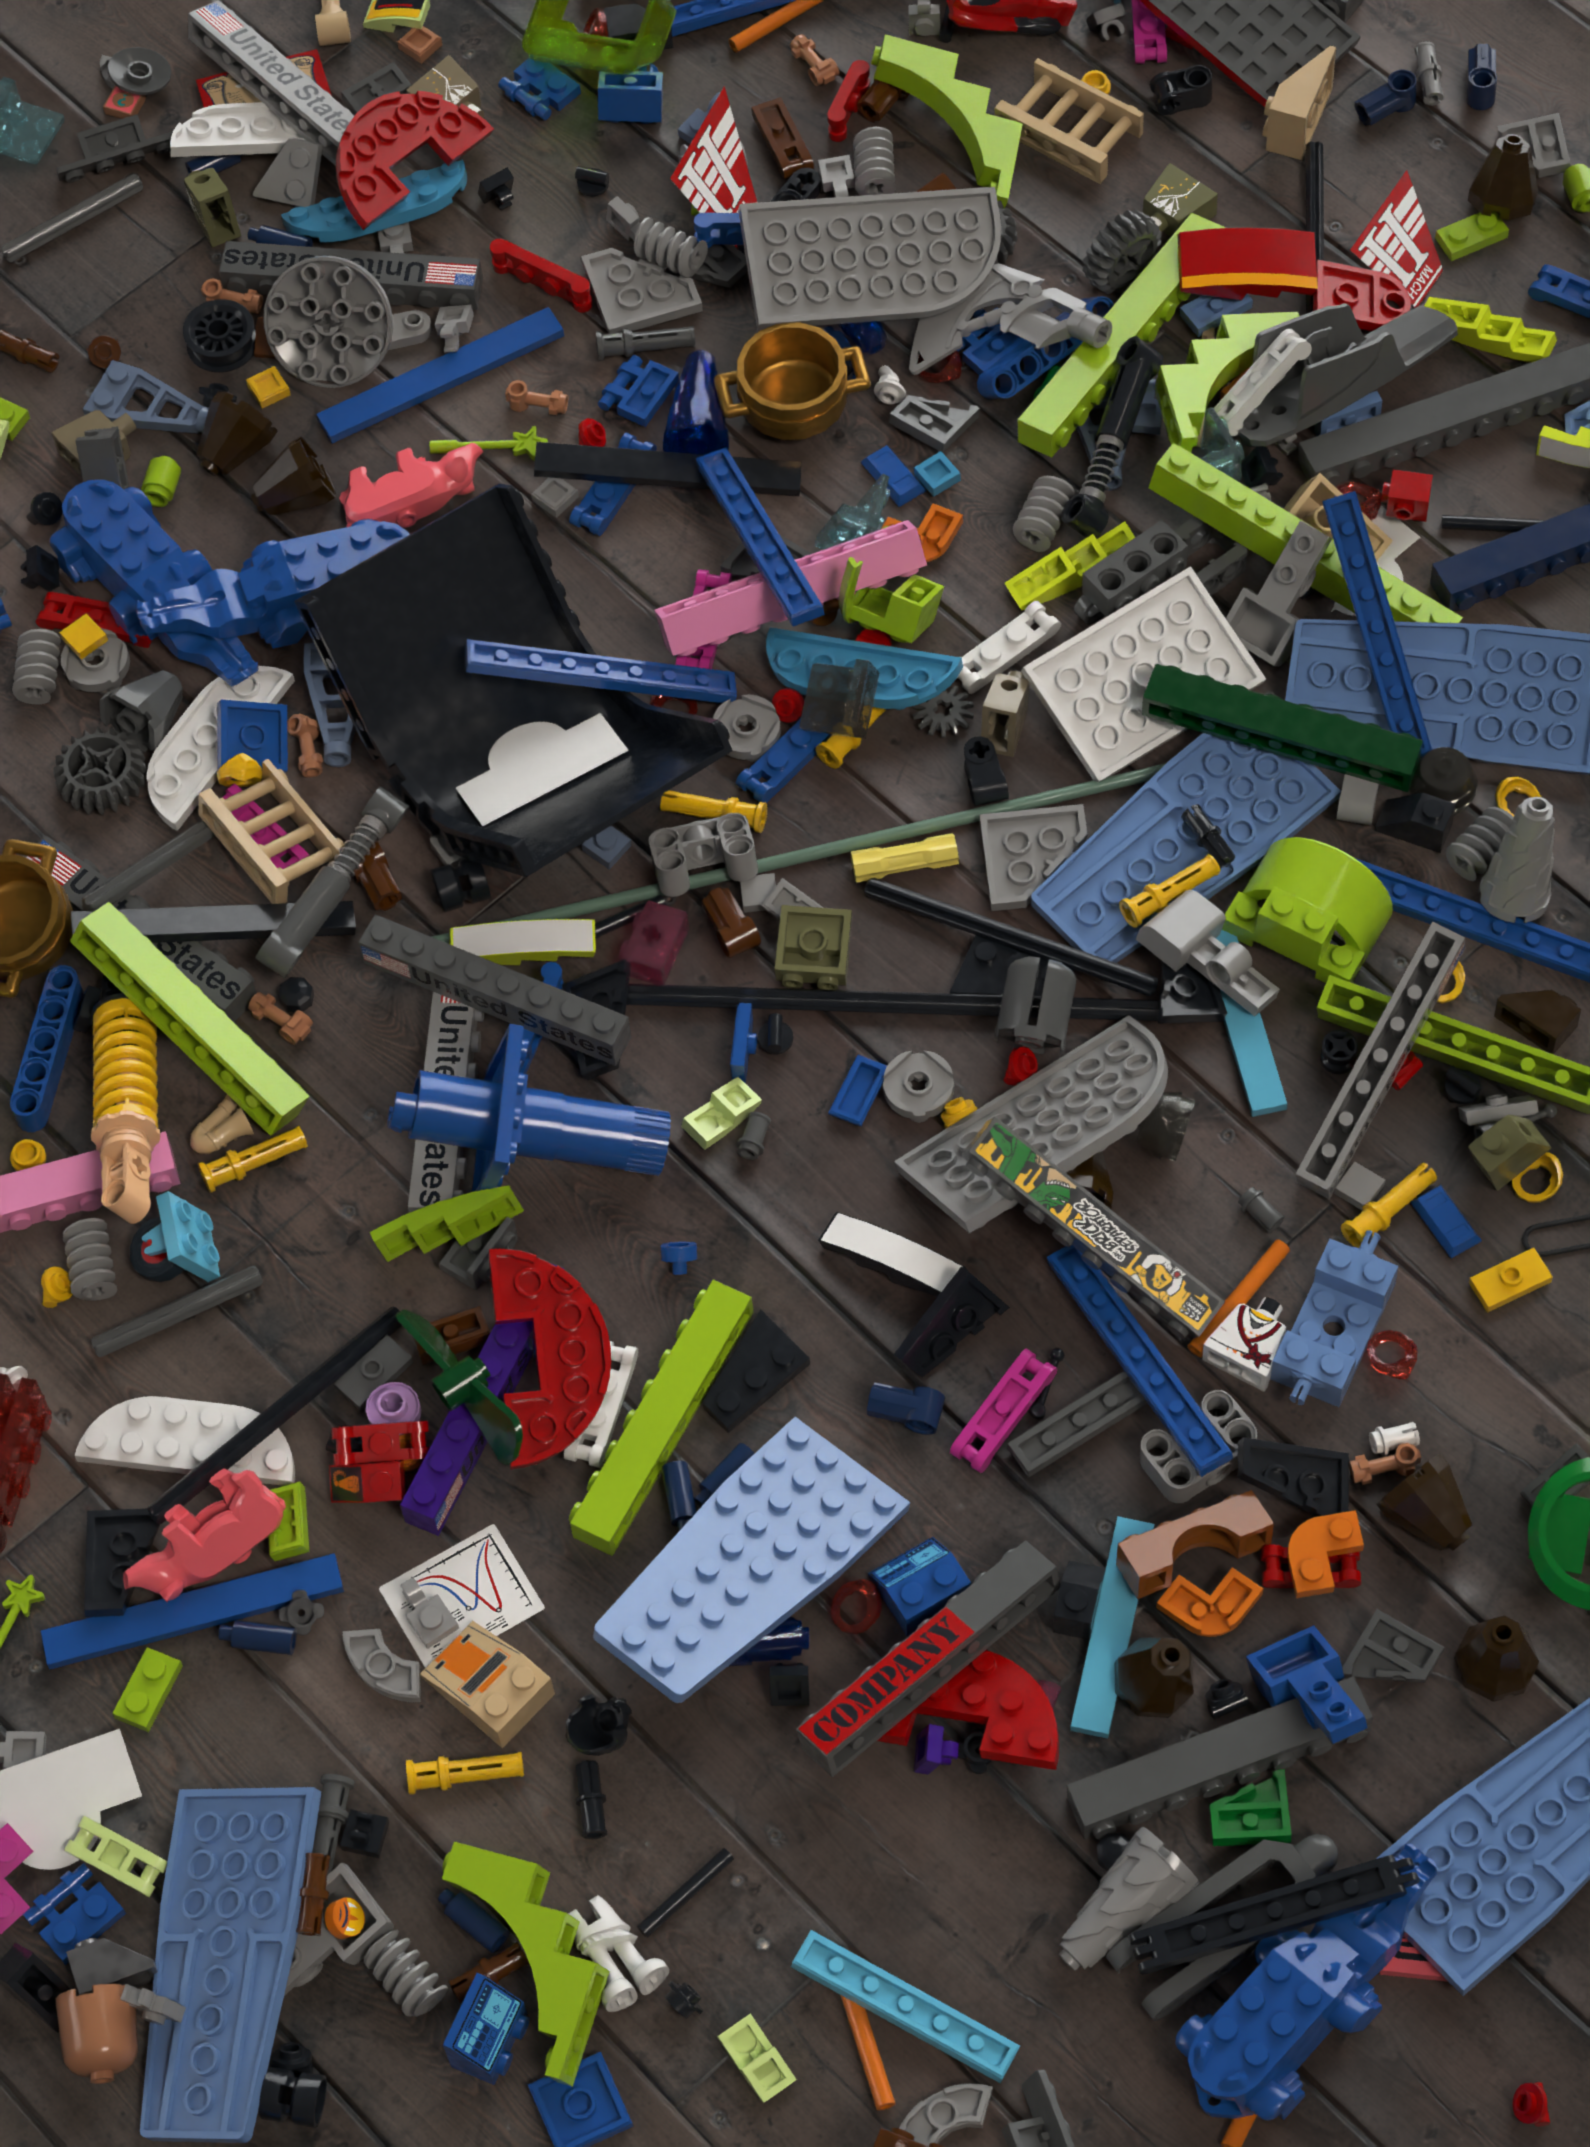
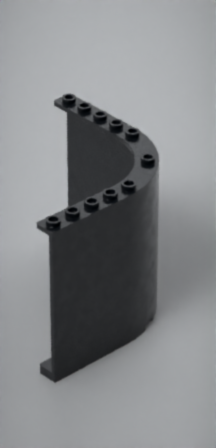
(397, 658)

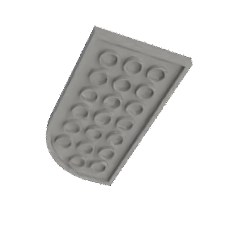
(868, 255)
(1061, 1111)

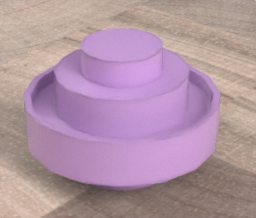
(392, 1404)

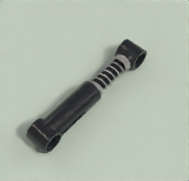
(1137, 367)

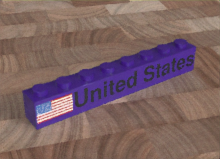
(459, 1438)

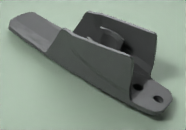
(1340, 366)

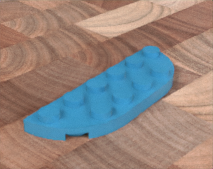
(333, 222)
(904, 677)

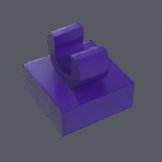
(932, 1750)

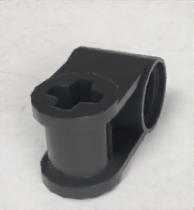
(1184, 90)
(984, 775)

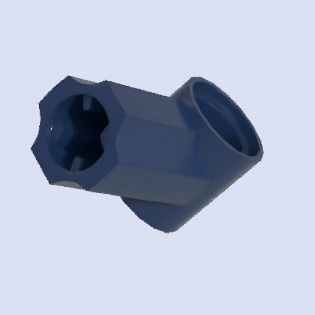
(1481, 77)
(1395, 95)
(916, 1408)

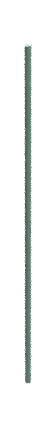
(848, 844)

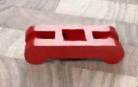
(845, 102)
(380, 1442)
(1276, 1555)

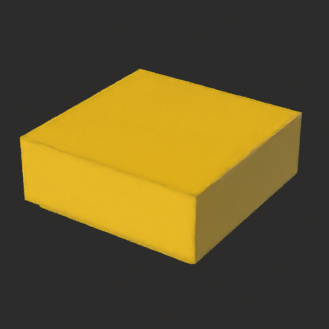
(268, 387)
(83, 636)

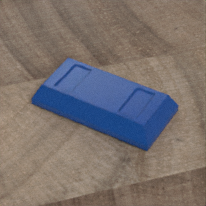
(901, 481)
(858, 1090)
(1445, 1221)

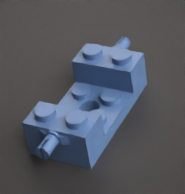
(1347, 1289)

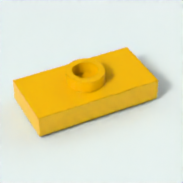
(1510, 1280)

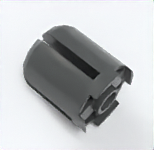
(1018, 1003)

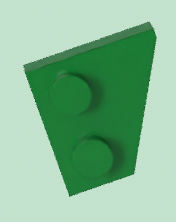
(1253, 1814)

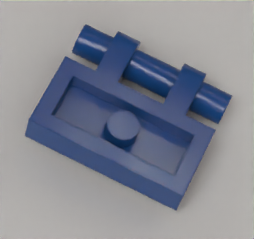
(546, 82)
(989, 349)
(645, 395)
(84, 1919)

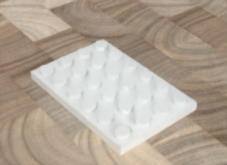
(1100, 675)

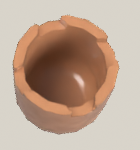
(97, 2032)

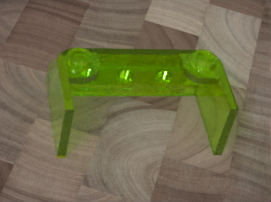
(560, 43)

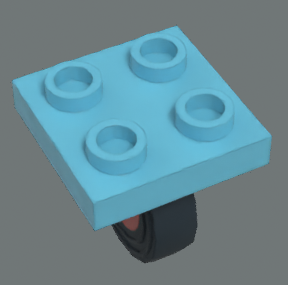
(175, 1242)

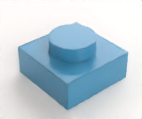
(937, 473)

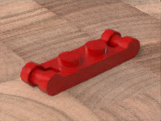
(542, 273)
(76, 607)

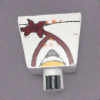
(1247, 1342)

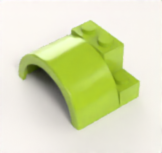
(1308, 897)

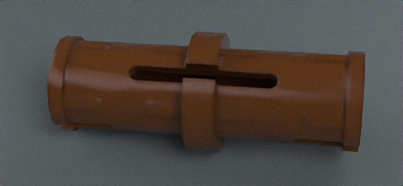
(28, 351)
(313, 1894)
(493, 1968)

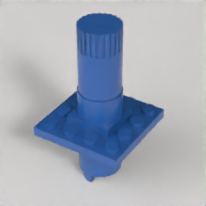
(510, 1119)

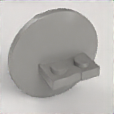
(328, 321)

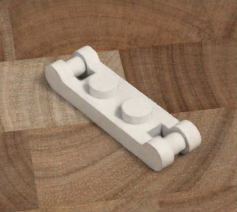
(1261, 378)
(1007, 647)
(603, 1424)

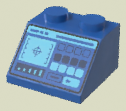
(919, 1583)
(486, 2030)

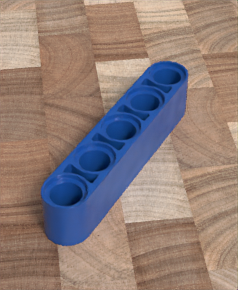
(1035, 360)
(49, 1062)

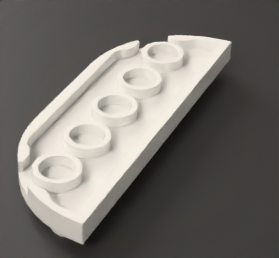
(231, 131)
(188, 754)
(178, 1436)

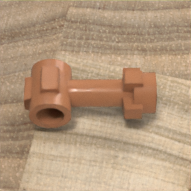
(820, 71)
(214, 290)
(521, 398)
(306, 730)
(293, 1027)
(1403, 1461)

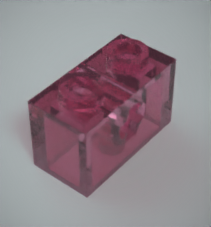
(667, 931)

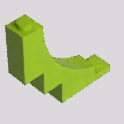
(929, 76)
(1210, 364)
(565, 1984)

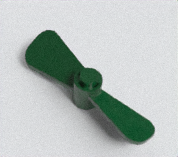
(467, 1384)

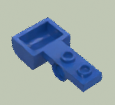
(1308, 1670)

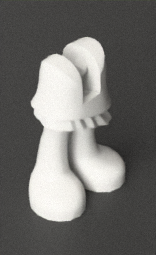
(613, 1934)

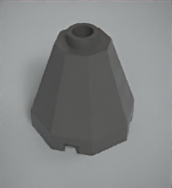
(143, 708)

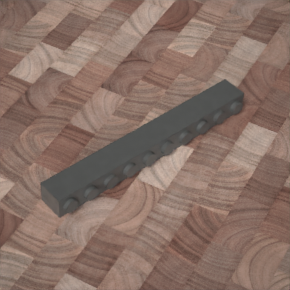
(1448, 418)

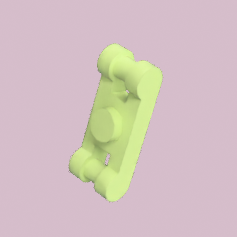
(116, 1856)

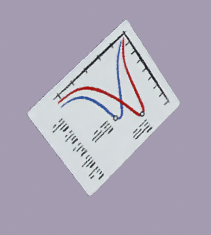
(475, 1582)

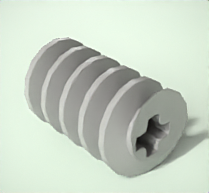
(874, 161)
(669, 249)
(1042, 513)
(36, 666)
(1479, 843)
(89, 1260)
(402, 1976)

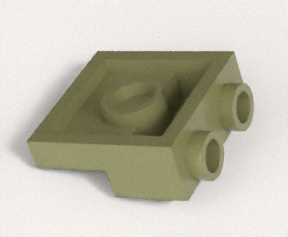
(813, 946)

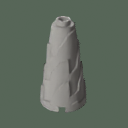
(1522, 868)
(1129, 1895)

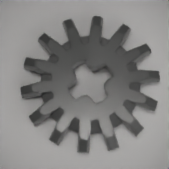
(943, 723)

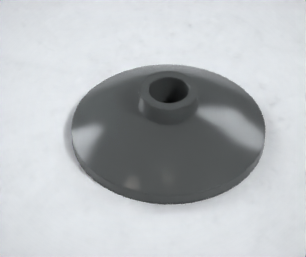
(139, 70)

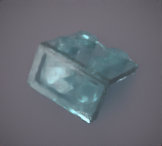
(24, 127)
(1219, 446)
(853, 521)

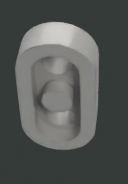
(406, 332)

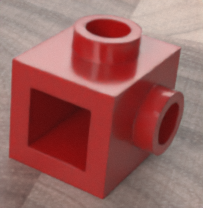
(1407, 495)

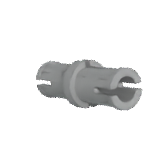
(1429, 73)

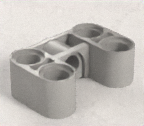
(701, 845)
(1175, 1463)

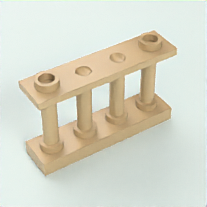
(1063, 146)
(255, 857)

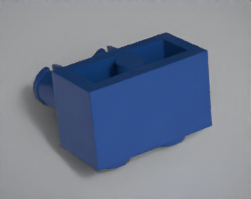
(631, 96)

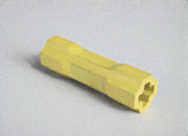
(929, 853)

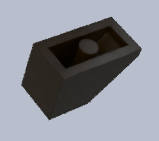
(1539, 1016)

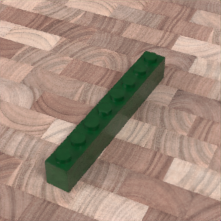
(1282, 727)

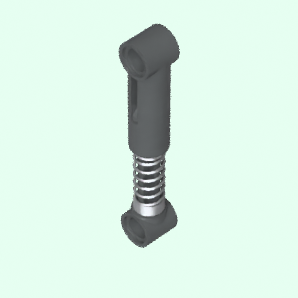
(330, 885)

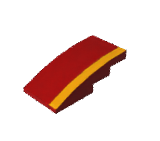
(1247, 262)

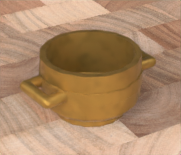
(792, 381)
(32, 914)

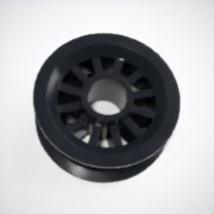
(219, 335)

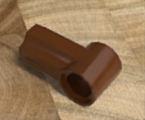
(879, 100)
(377, 880)
(732, 928)

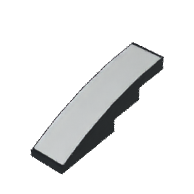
(889, 1253)

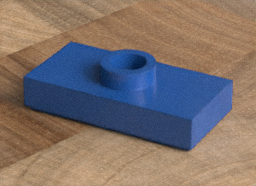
(743, 1041)

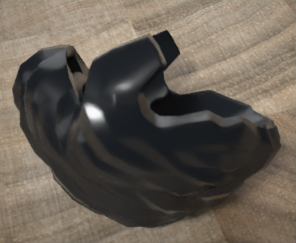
(597, 1726)

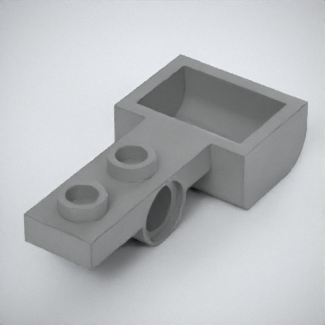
(1265, 618)
(1188, 934)
(313, 1950)

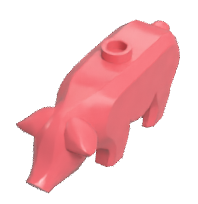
(413, 490)
(211, 1540)

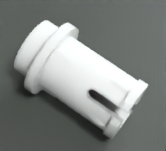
(1388, 1439)

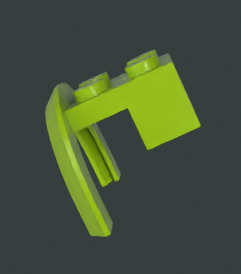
(898, 613)

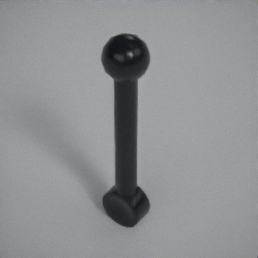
(1038, 1409)

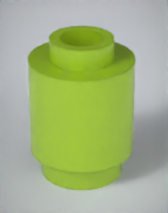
(1577, 187)
(161, 480)

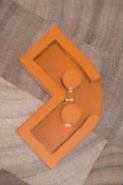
(935, 530)
(1312, 1546)
(1213, 1613)

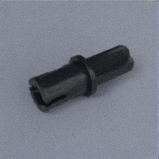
(1208, 836)
(590, 1800)

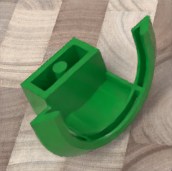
(1560, 1533)

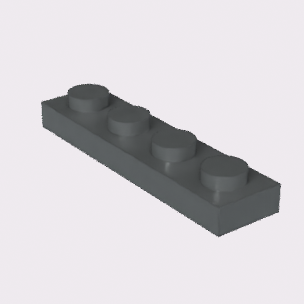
(1076, 1424)

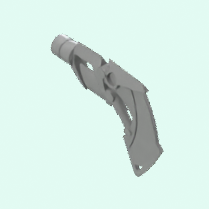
(943, 333)

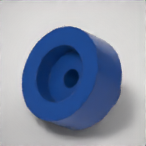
(679, 1254)

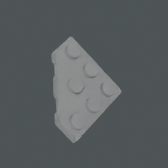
(637, 292)
(1027, 849)

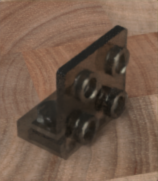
(840, 699)

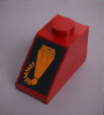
(367, 1482)

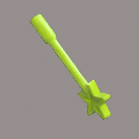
(521, 444)
(20, 1599)

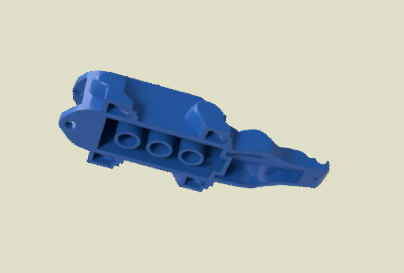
(122, 544)
(265, 590)
(1292, 2004)

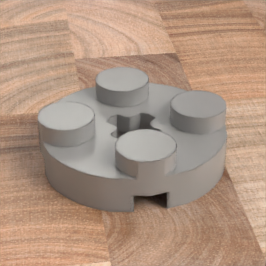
(98, 677)
(765, 726)
(922, 1103)

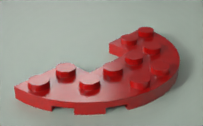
(388, 133)
(569, 1351)
(1003, 1697)

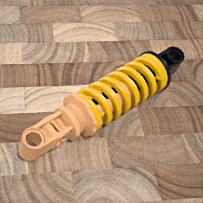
(124, 1101)

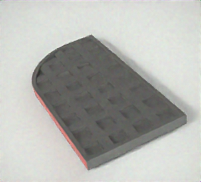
(1257, 39)

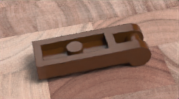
(782, 136)

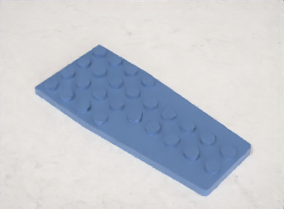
(1480, 687)
(1240, 789)
(748, 1560)
(1504, 1853)
(224, 1956)

